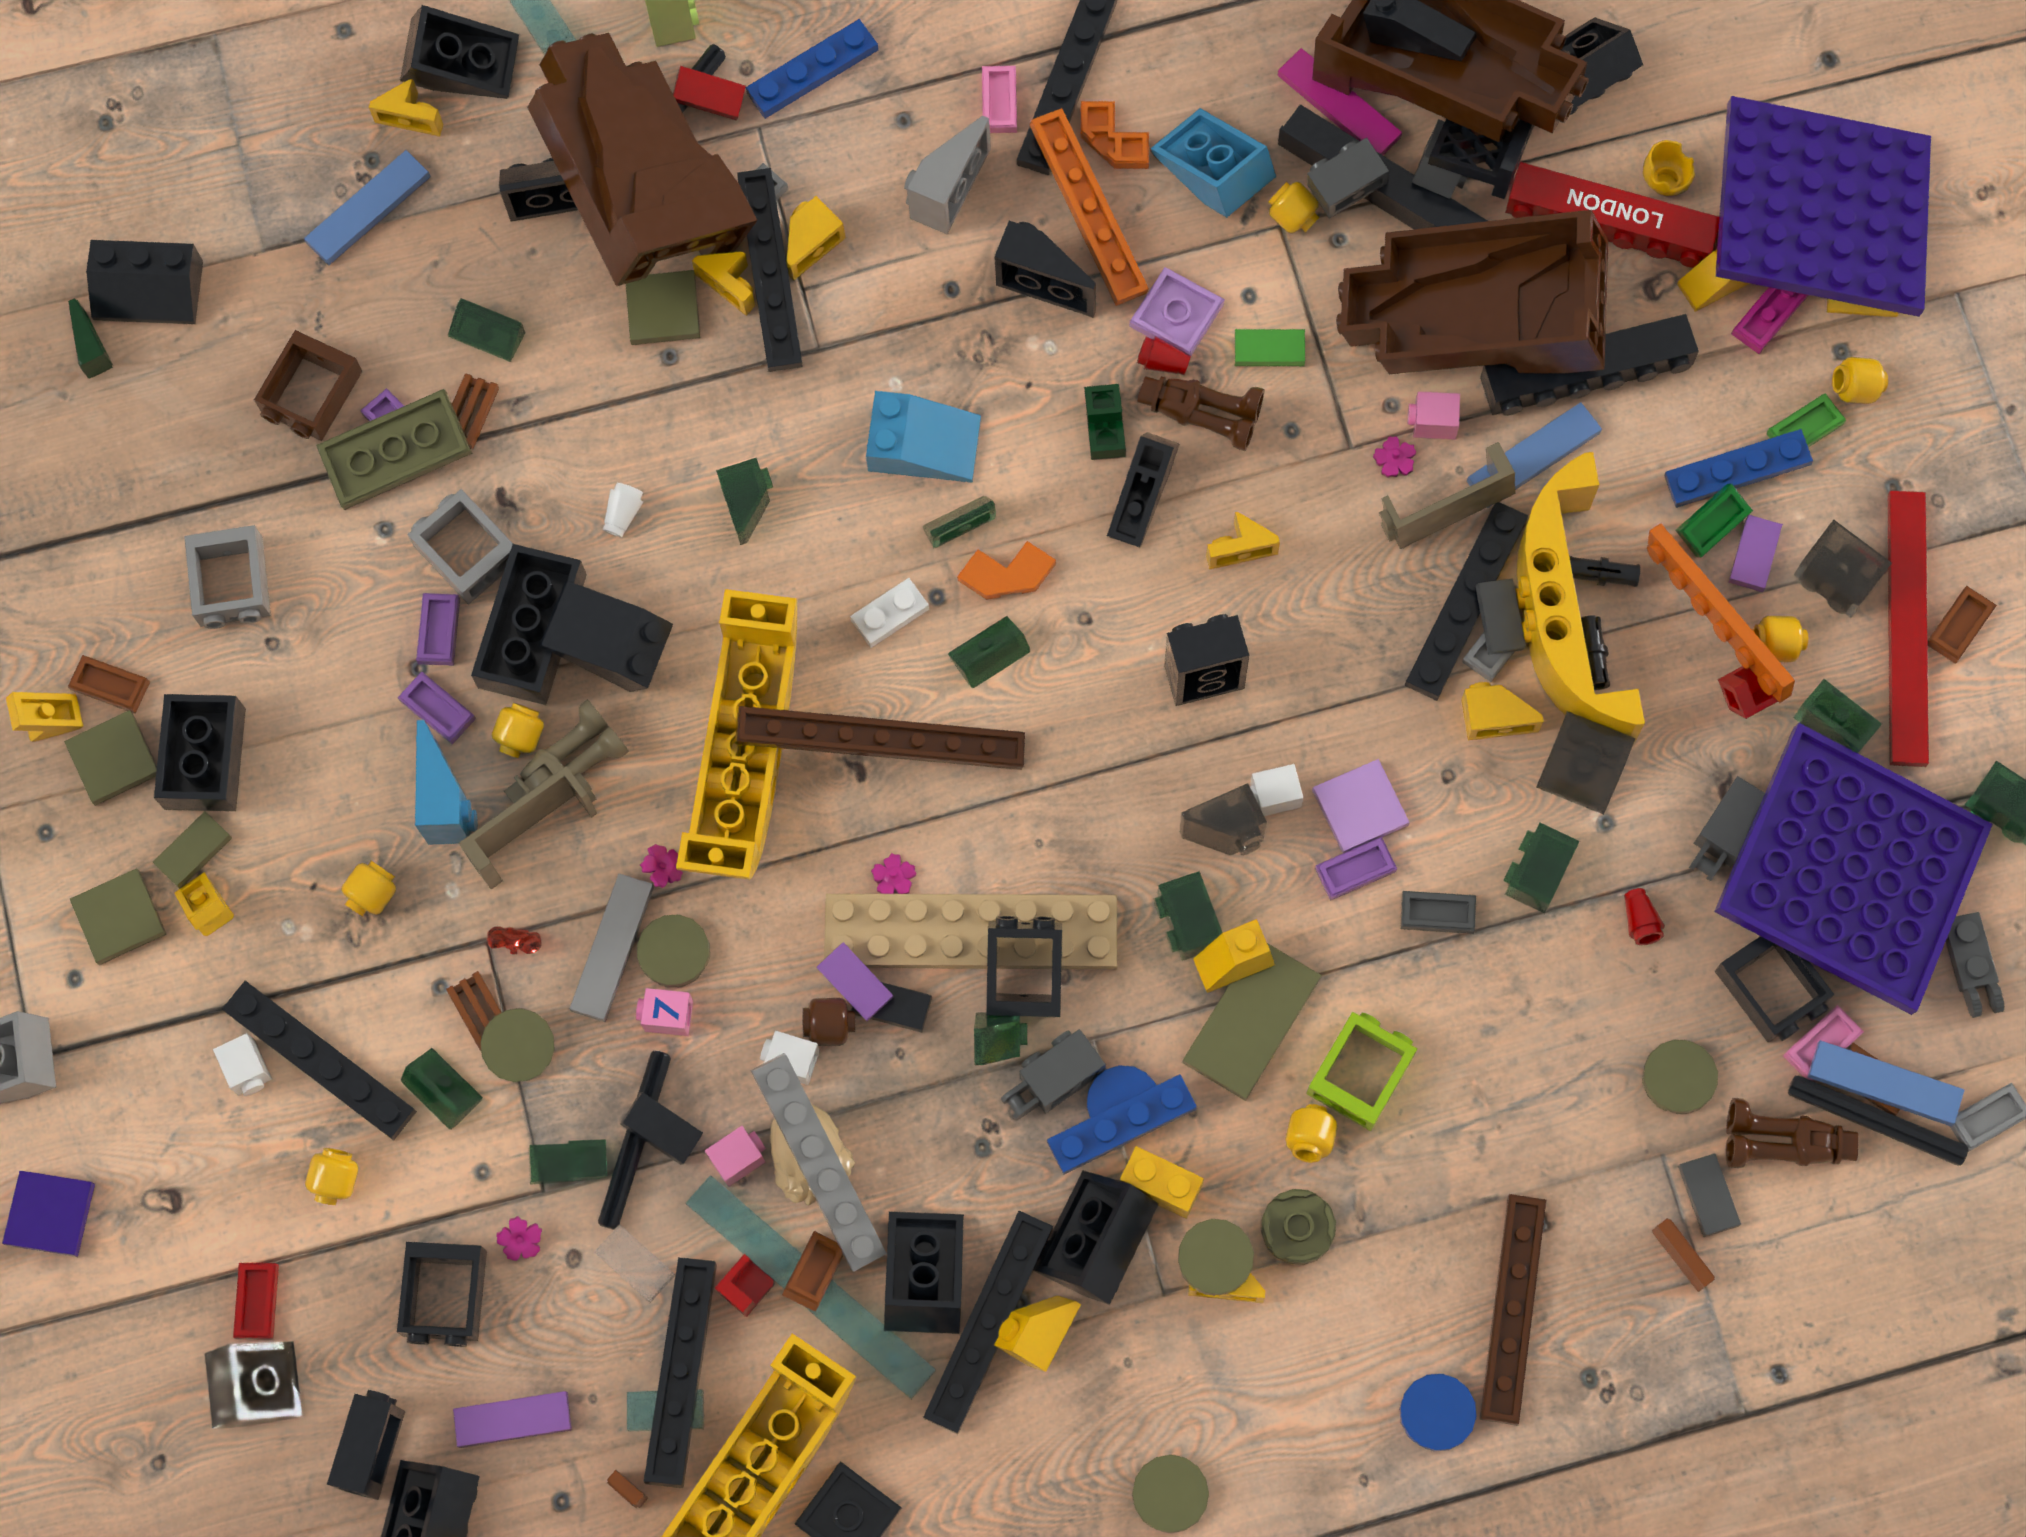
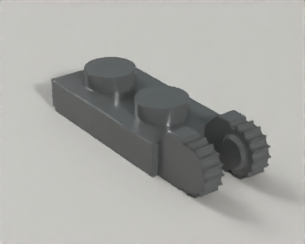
(1973, 963)

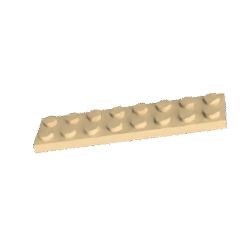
(953, 930)

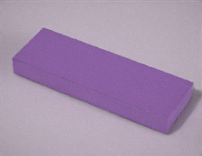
(512, 1419)

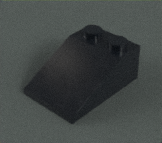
(458, 55)
(1039, 269)
(606, 636)
(924, 1272)

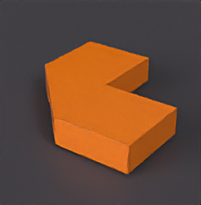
(1119, 149)
(1022, 575)

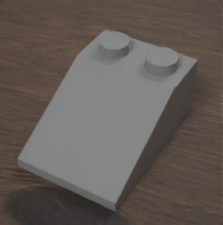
(946, 176)
(25, 1056)

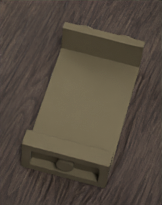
(1455, 507)
(521, 817)

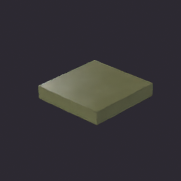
(663, 308)
(112, 757)
(118, 916)

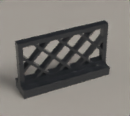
(1501, 161)

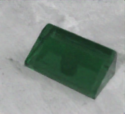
(486, 330)
(960, 521)
(990, 652)
(440, 1088)

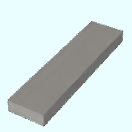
(611, 947)

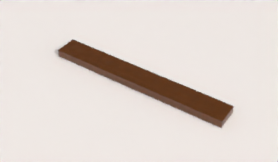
(880, 738)

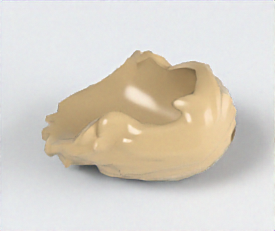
(788, 1173)

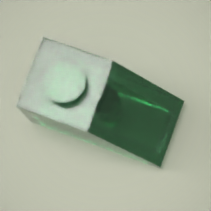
(745, 495)
(998, 1038)

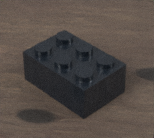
(1206, 659)
(199, 752)

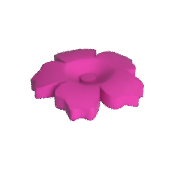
(1395, 458)
(662, 865)
(893, 875)
(519, 1239)

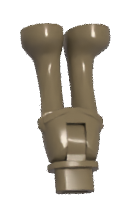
(548, 761)

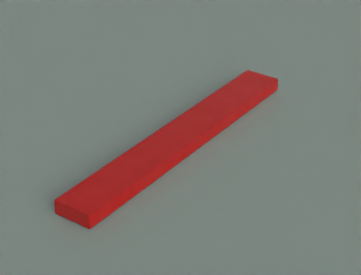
(1908, 629)

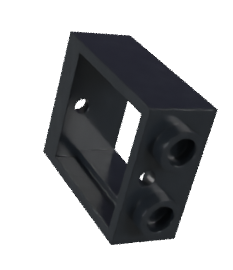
(1800, 967)
(1024, 1004)
(441, 1254)
(366, 1445)

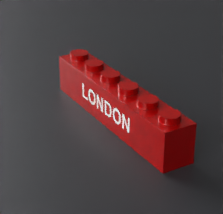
(1625, 217)

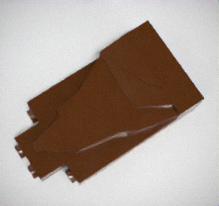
(1505, 76)
(633, 160)
(1484, 296)

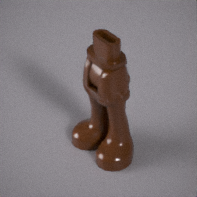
(1182, 398)
(1810, 1139)

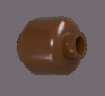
(828, 1021)

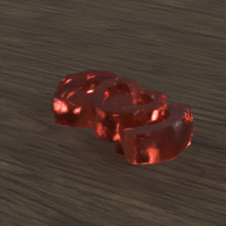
(514, 939)

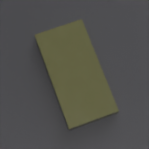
(394, 449)
(1251, 1024)

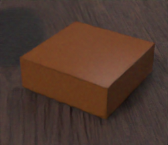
(626, 1489)

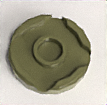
(673, 951)
(517, 1045)
(1680, 1076)
(1298, 1227)
(1215, 1257)
(1170, 1493)

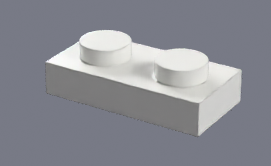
(889, 612)

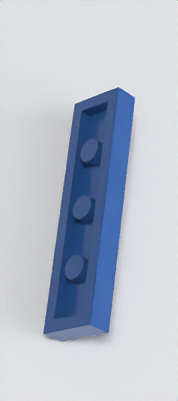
(812, 68)
(1738, 467)
(1121, 1124)

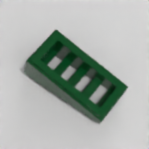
(89, 348)

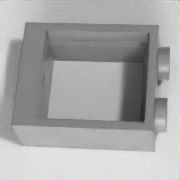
(222, 544)
(485, 571)

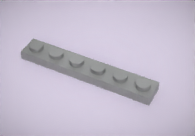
(818, 1162)

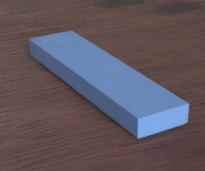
(367, 207)
(1547, 445)
(1886, 1083)

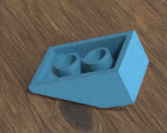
(1215, 161)
(921, 438)
(440, 804)

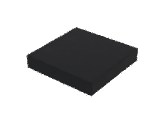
(848, 1508)

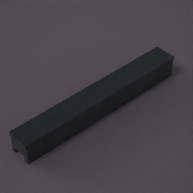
(1316, 139)

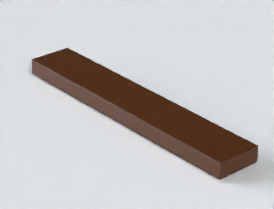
(1513, 1310)

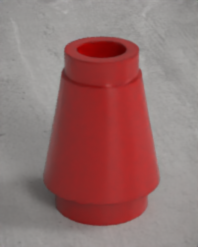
(1162, 357)
(1643, 919)

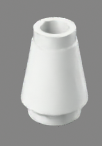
(621, 508)

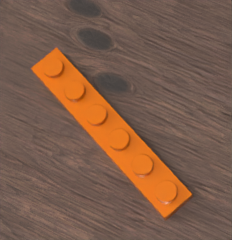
(1089, 207)
(1726, 621)

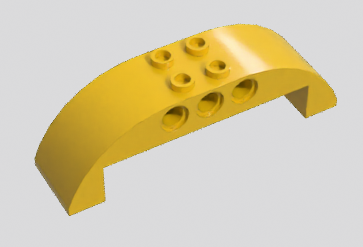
(1552, 609)
(741, 780)
(767, 1447)

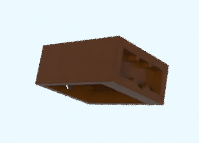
(299, 348)

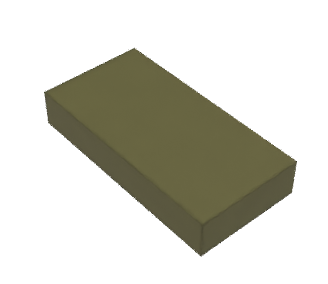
(192, 850)

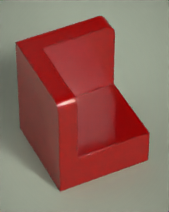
(1744, 693)
(745, 1285)

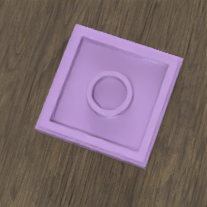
(1177, 311)
(1360, 806)

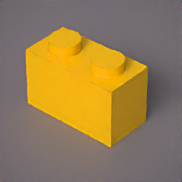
(1163, 1181)

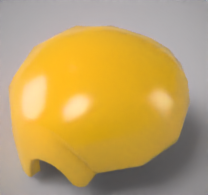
(1668, 168)

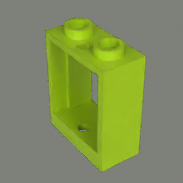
(1343, 1101)

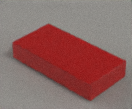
(708, 93)
(256, 1301)

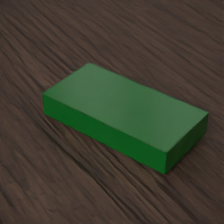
(1714, 520)

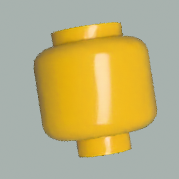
(1294, 207)
(1859, 380)
(1782, 636)
(517, 730)
(368, 888)
(1311, 1133)
(331, 1176)

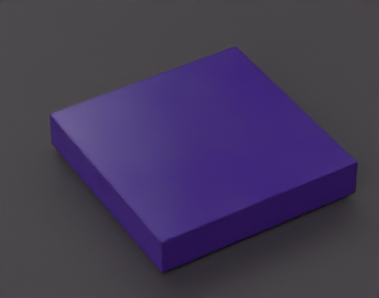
(48, 1213)

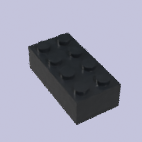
(510, 651)

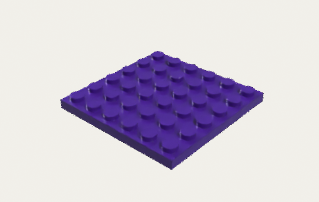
(1824, 206)
(1854, 868)

